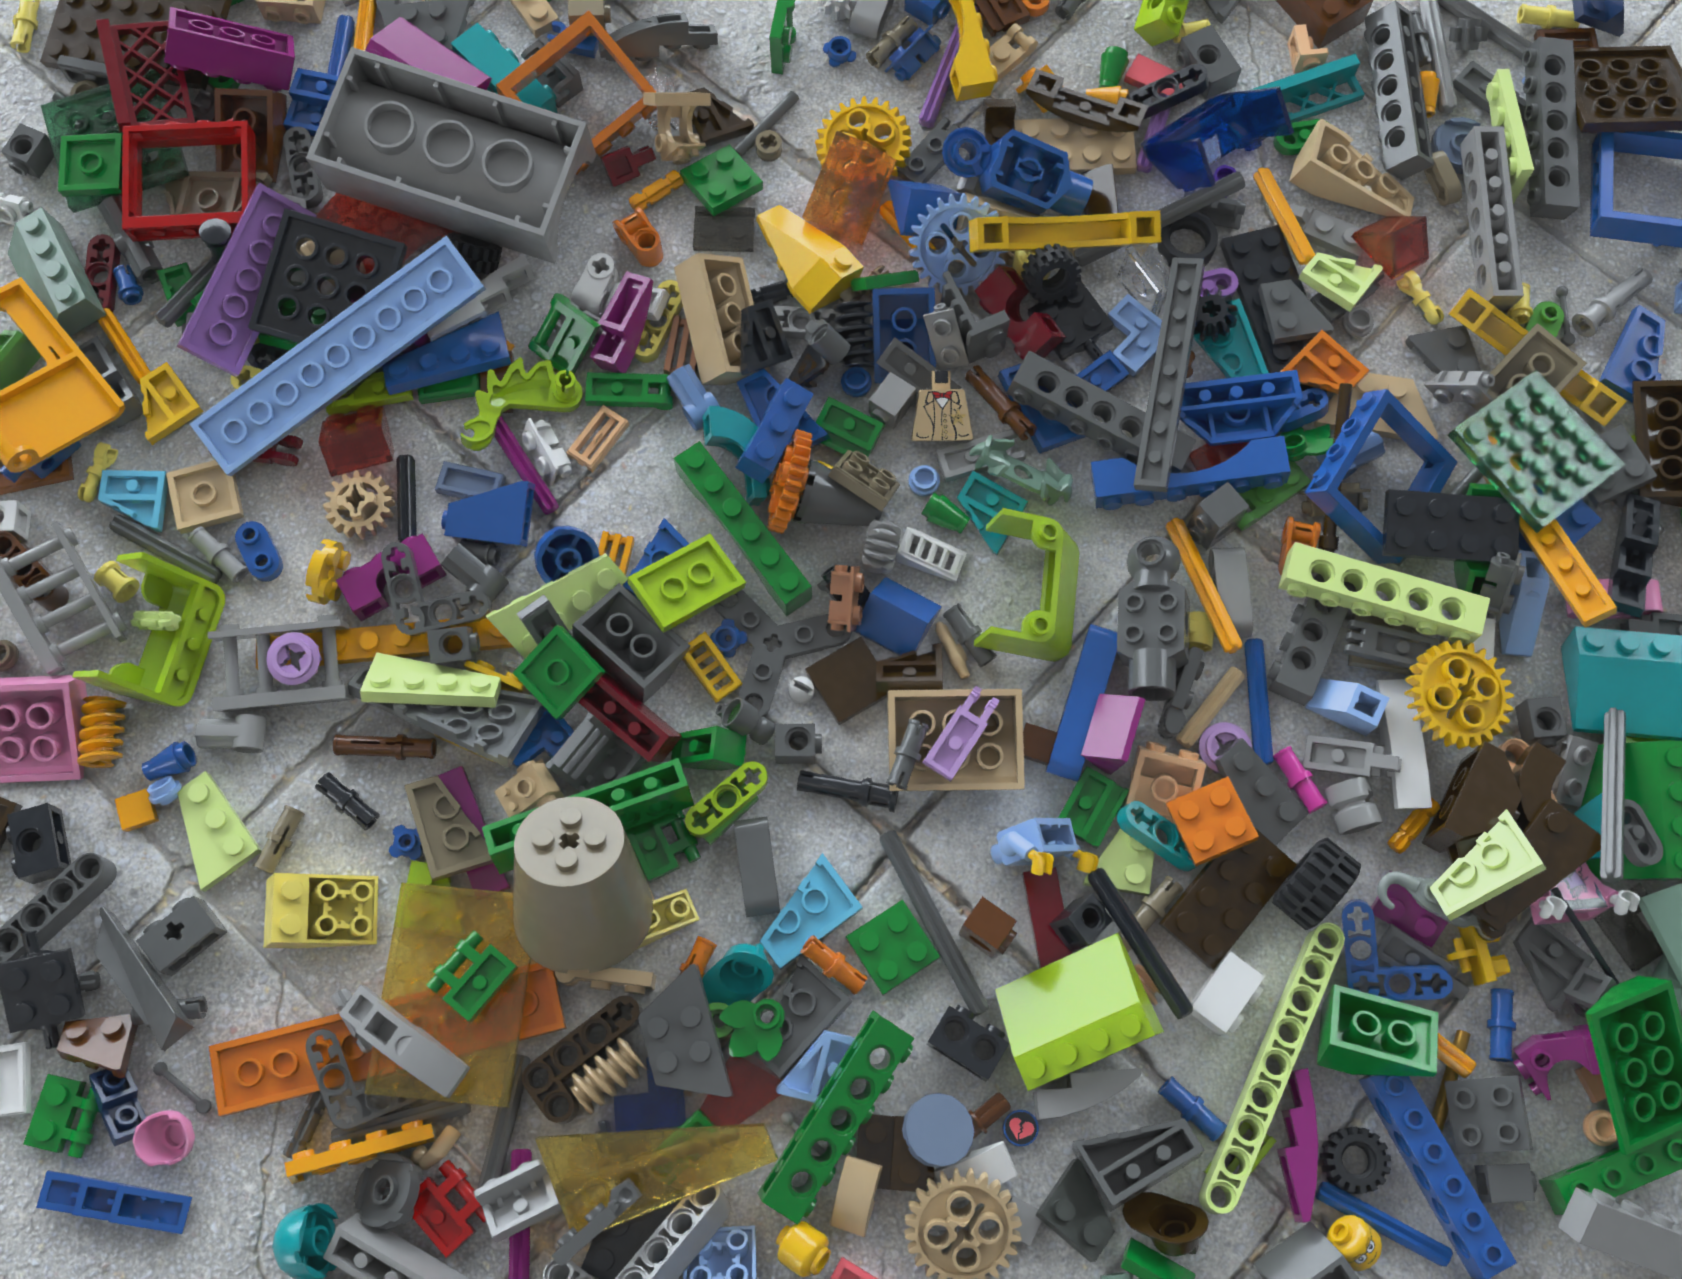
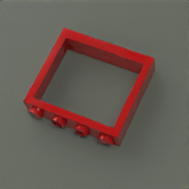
(180, 135)

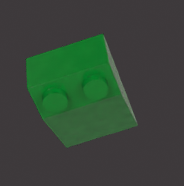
(1376, 1035)

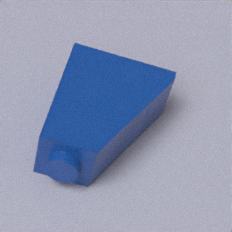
(492, 516)

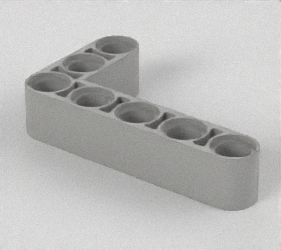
(667, 1240)

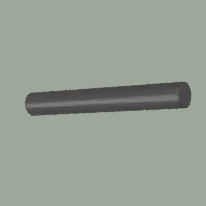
(767, 122)

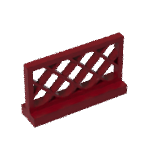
(118, 73)

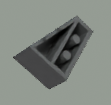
(1136, 1159)

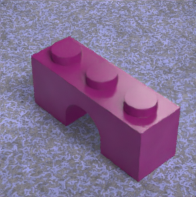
(365, 585)

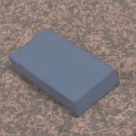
(466, 481)

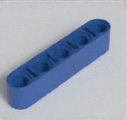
(1088, 682)

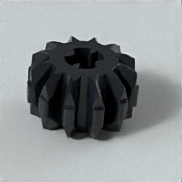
(1222, 315)

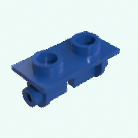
(905, 60)

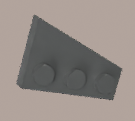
(1263, 795)
(810, 1007)

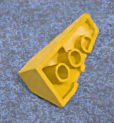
(812, 261)

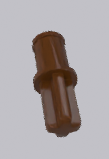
(989, 1113)

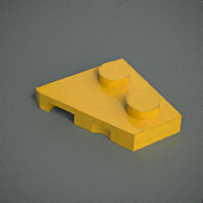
(166, 403)

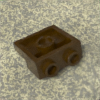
(883, 1144)

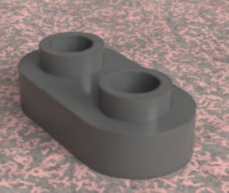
(1640, 835)

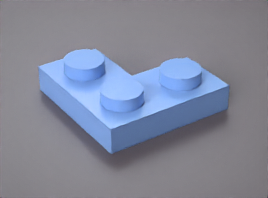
(1142, 332)

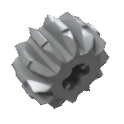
(880, 547)

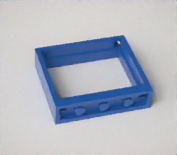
(1625, 225)
(1339, 457)

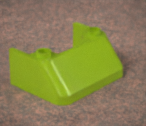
(1047, 631)
(170, 658)

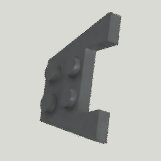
(438, 18)

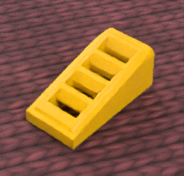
(704, 640)

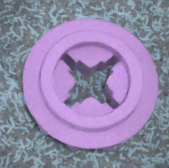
(279, 654)
(1219, 732)

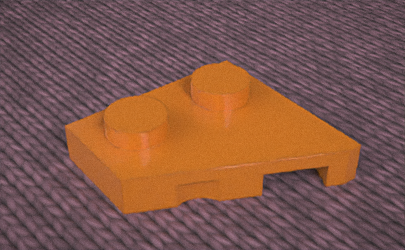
(1326, 365)

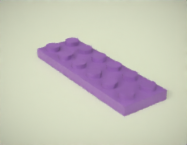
(221, 319)

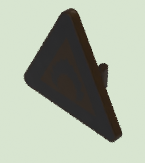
(808, 368)

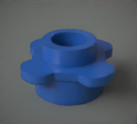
(839, 44)
(737, 638)
(398, 849)

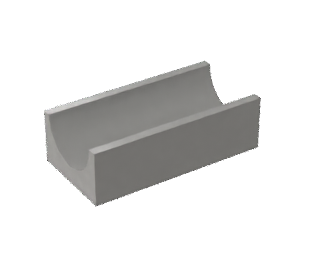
(449, 153)

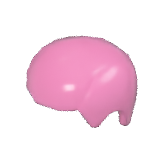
(164, 1138)

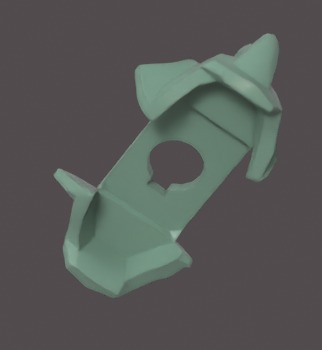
(1048, 483)

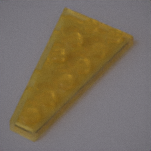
(659, 1162)

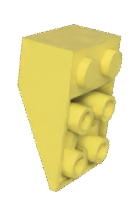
(320, 910)

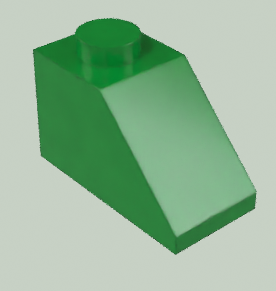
(710, 749)

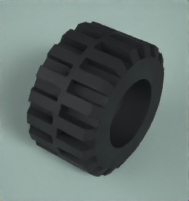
(1317, 884)

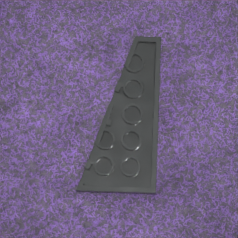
(486, 731)

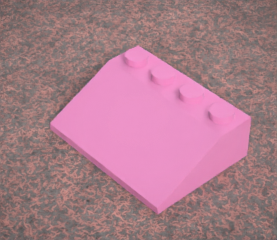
(40, 728)

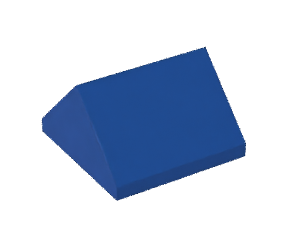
(911, 199)
(897, 617)

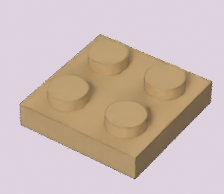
(203, 496)

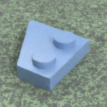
(815, 1067)

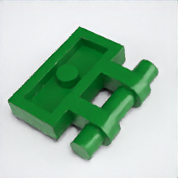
(652, 847)
(478, 983)
(56, 1113)

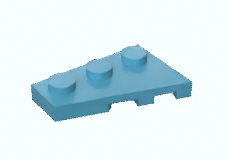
(815, 909)

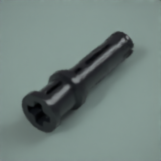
(863, 791)

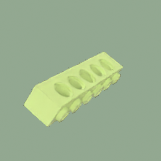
(1466, 608)

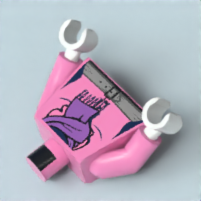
(1586, 898)

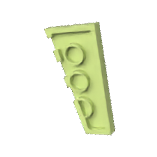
(1506, 113)
(568, 595)
(419, 682)

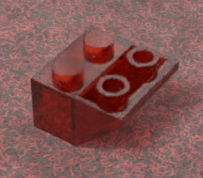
(356, 440)

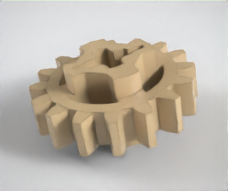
(349, 496)

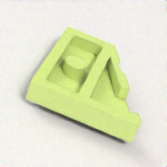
(1339, 279)
(1127, 864)

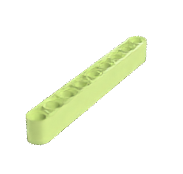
(1260, 1078)

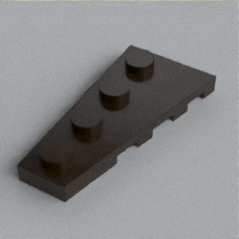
(1561, 844)

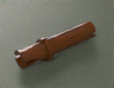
(1008, 411)
(397, 747)

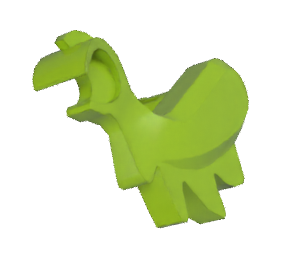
(521, 390)

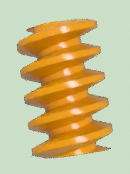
(100, 731)

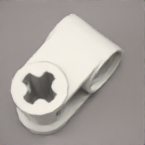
(595, 288)

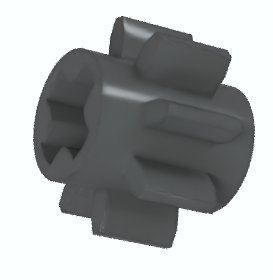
(1468, 33)

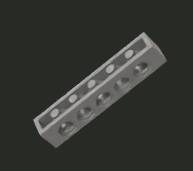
(1491, 216)

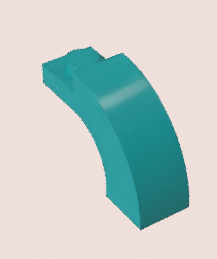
(733, 432)

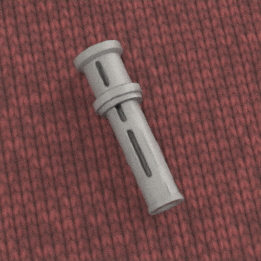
(1604, 308)

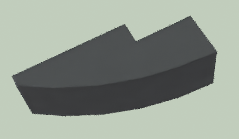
(106, 366)

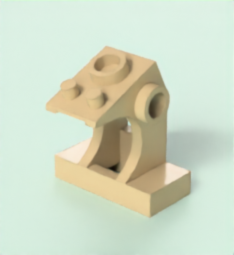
(682, 105)
(528, 788)

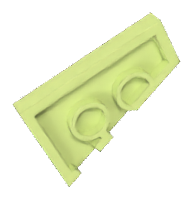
(214, 831)
(1492, 867)

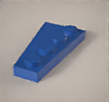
(453, 356)

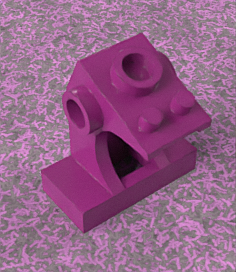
(1554, 1047)

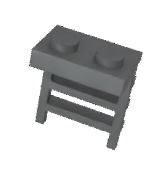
(980, 338)
(594, 756)

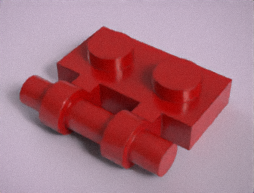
(440, 1217)

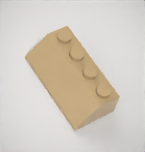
(712, 297)

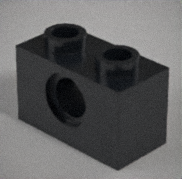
(53, 853)

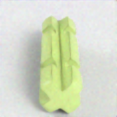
(155, 620)

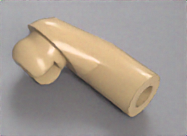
(440, 1148)

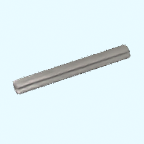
(1439, 55)

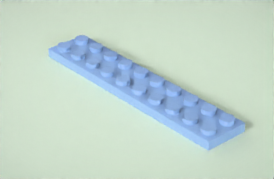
(337, 356)

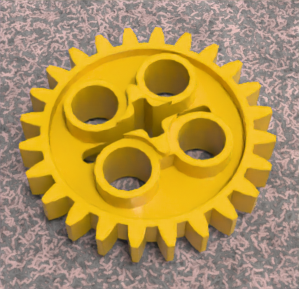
(876, 122)
(1484, 711)

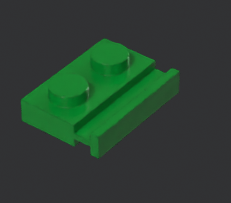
(848, 428)
(1093, 806)

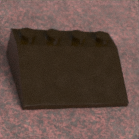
(1659, 436)

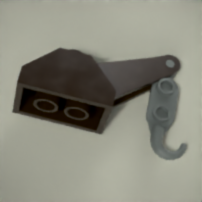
(1471, 805)

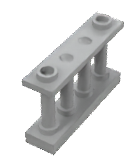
(36, 626)
(267, 694)

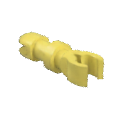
(1412, 286)
(103, 458)

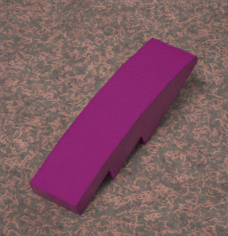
(1301, 1158)

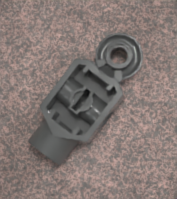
(1153, 620)

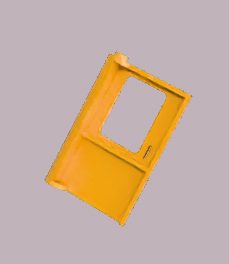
(56, 402)

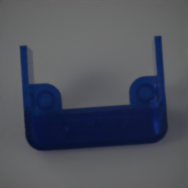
(1214, 130)

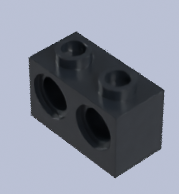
(963, 1050)

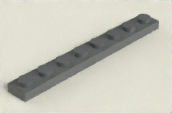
(1169, 375)

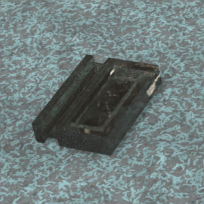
(726, 232)

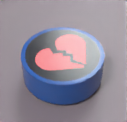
(1020, 1128)

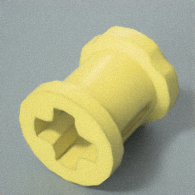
(116, 581)

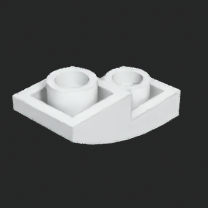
(991, 1159)

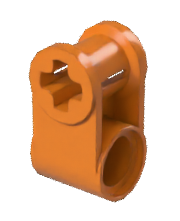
(637, 234)
(1297, 532)

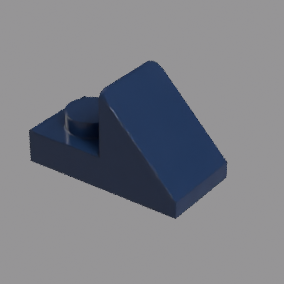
(1601, 15)

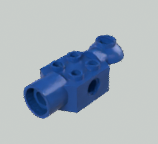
(1019, 171)

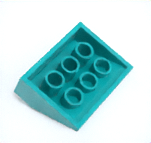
(1625, 672)

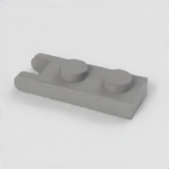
(957, 462)

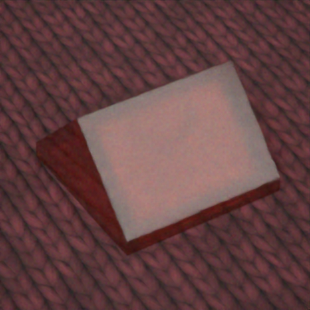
(1395, 243)

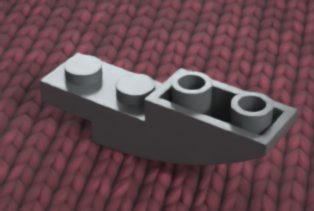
(672, 30)

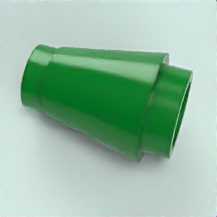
(1112, 66)
(944, 513)

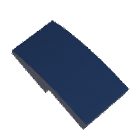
(117, 1104)

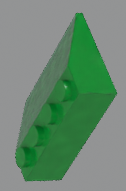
(1655, 784)
(1640, 1059)

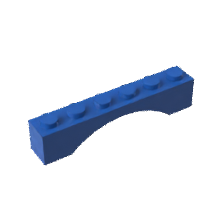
(1256, 465)

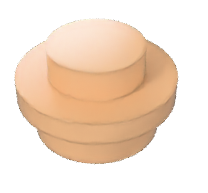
(1599, 1128)

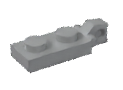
(1327, 231)
(1348, 757)

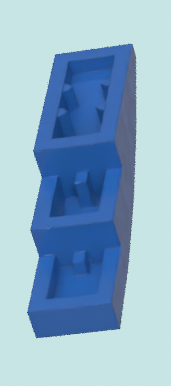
(114, 1202)

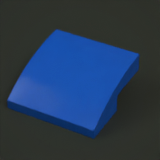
(310, 97)

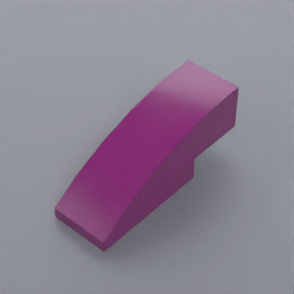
(623, 323)

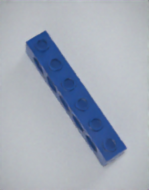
(1439, 1175)

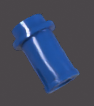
(129, 290)

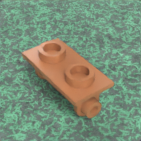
(849, 586)

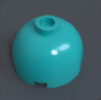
(303, 1240)

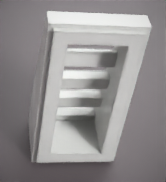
(925, 541)

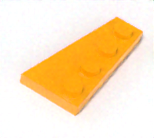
(343, 1151)

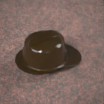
(1168, 1222)

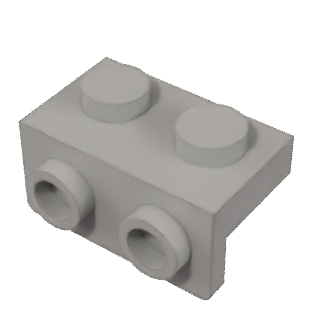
(517, 1199)

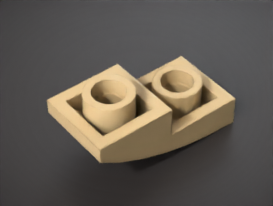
(855, 1195)

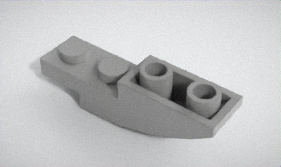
(404, 1042)

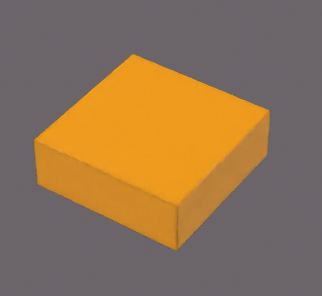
(136, 810)

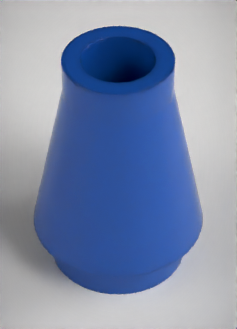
(172, 760)

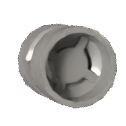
(1353, 805)

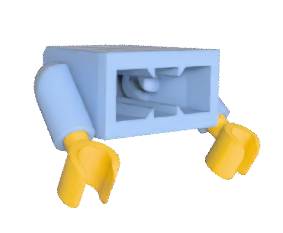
(1038, 843)

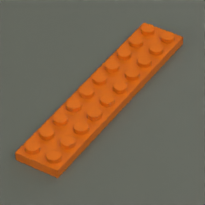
(275, 1063)

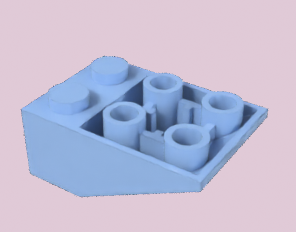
(726, 1255)

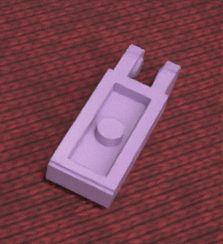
(959, 737)

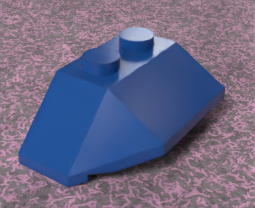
(1240, 406)

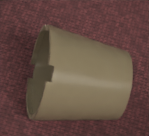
(578, 887)

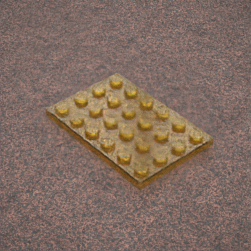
(425, 935)

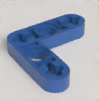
(1370, 968)

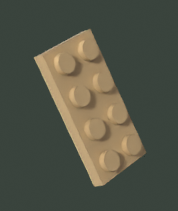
(1085, 146)

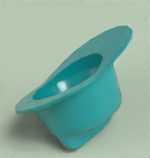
(738, 975)

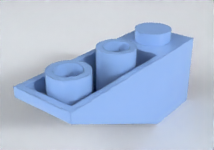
(1522, 623)

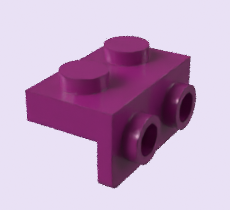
(1409, 916)

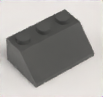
(629, 643)

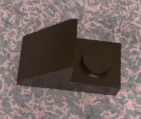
(998, 118)

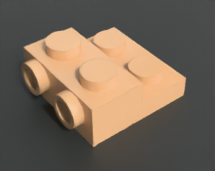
(1163, 776)

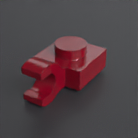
(623, 164)

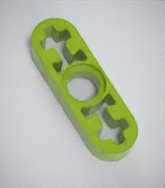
(727, 785)

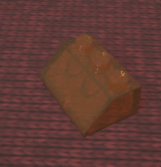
(849, 188)

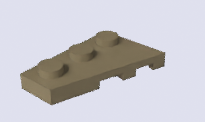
(445, 832)

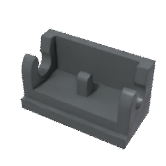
(560, 77)

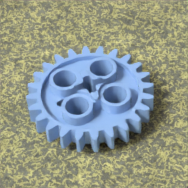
(937, 261)

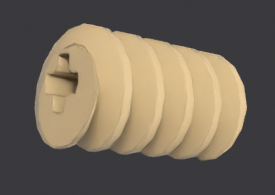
(606, 1074)

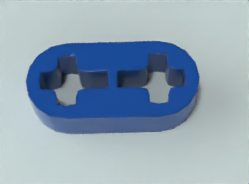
(1306, 412)

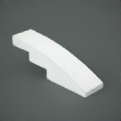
(494, 297)
(1404, 739)

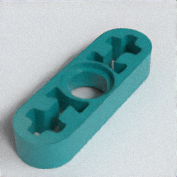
(1147, 834)

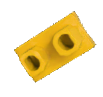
(1475, 957)

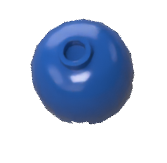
(563, 551)

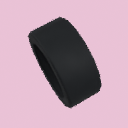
(1198, 223)

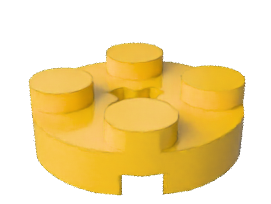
(324, 570)

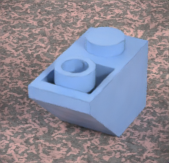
(1348, 704)

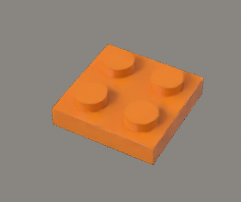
(1212, 821)

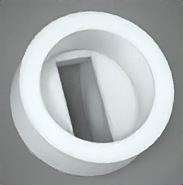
(798, 695)

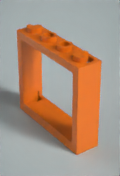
(560, 47)

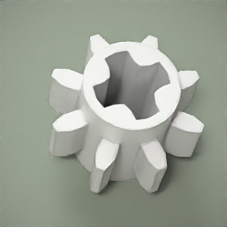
(839, 8)

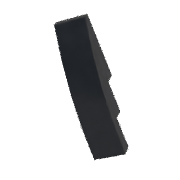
(1633, 554)

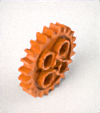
(789, 481)

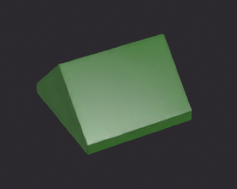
(16, 357)

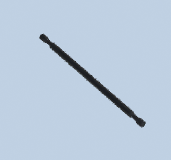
(1585, 937)

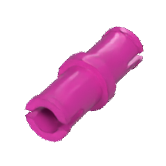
(1300, 779)

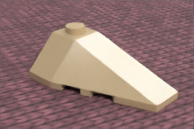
(1339, 173)

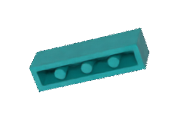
(485, 53)

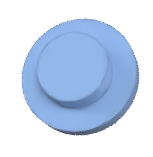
(924, 480)
(164, 790)

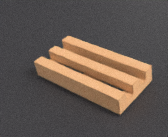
(583, 459)

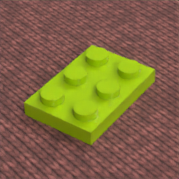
(686, 582)

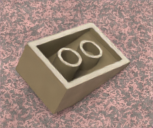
(1538, 352)

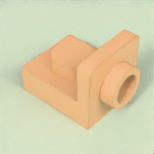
(1301, 50)

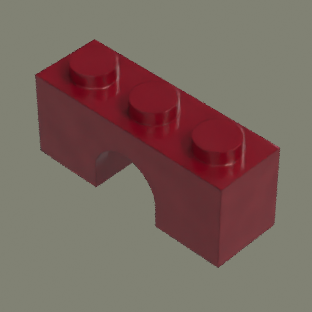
(1005, 291)

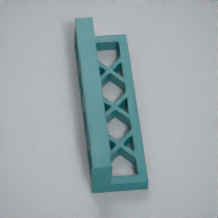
(1320, 81)

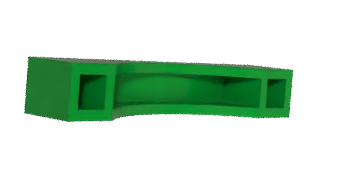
(761, 549)

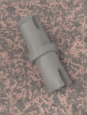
(218, 554)

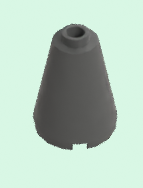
(830, 502)

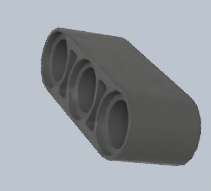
(756, 867)

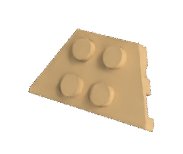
(1403, 390)

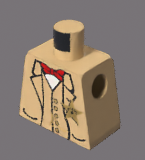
(941, 412)

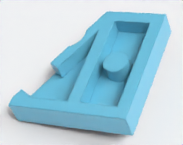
(136, 495)

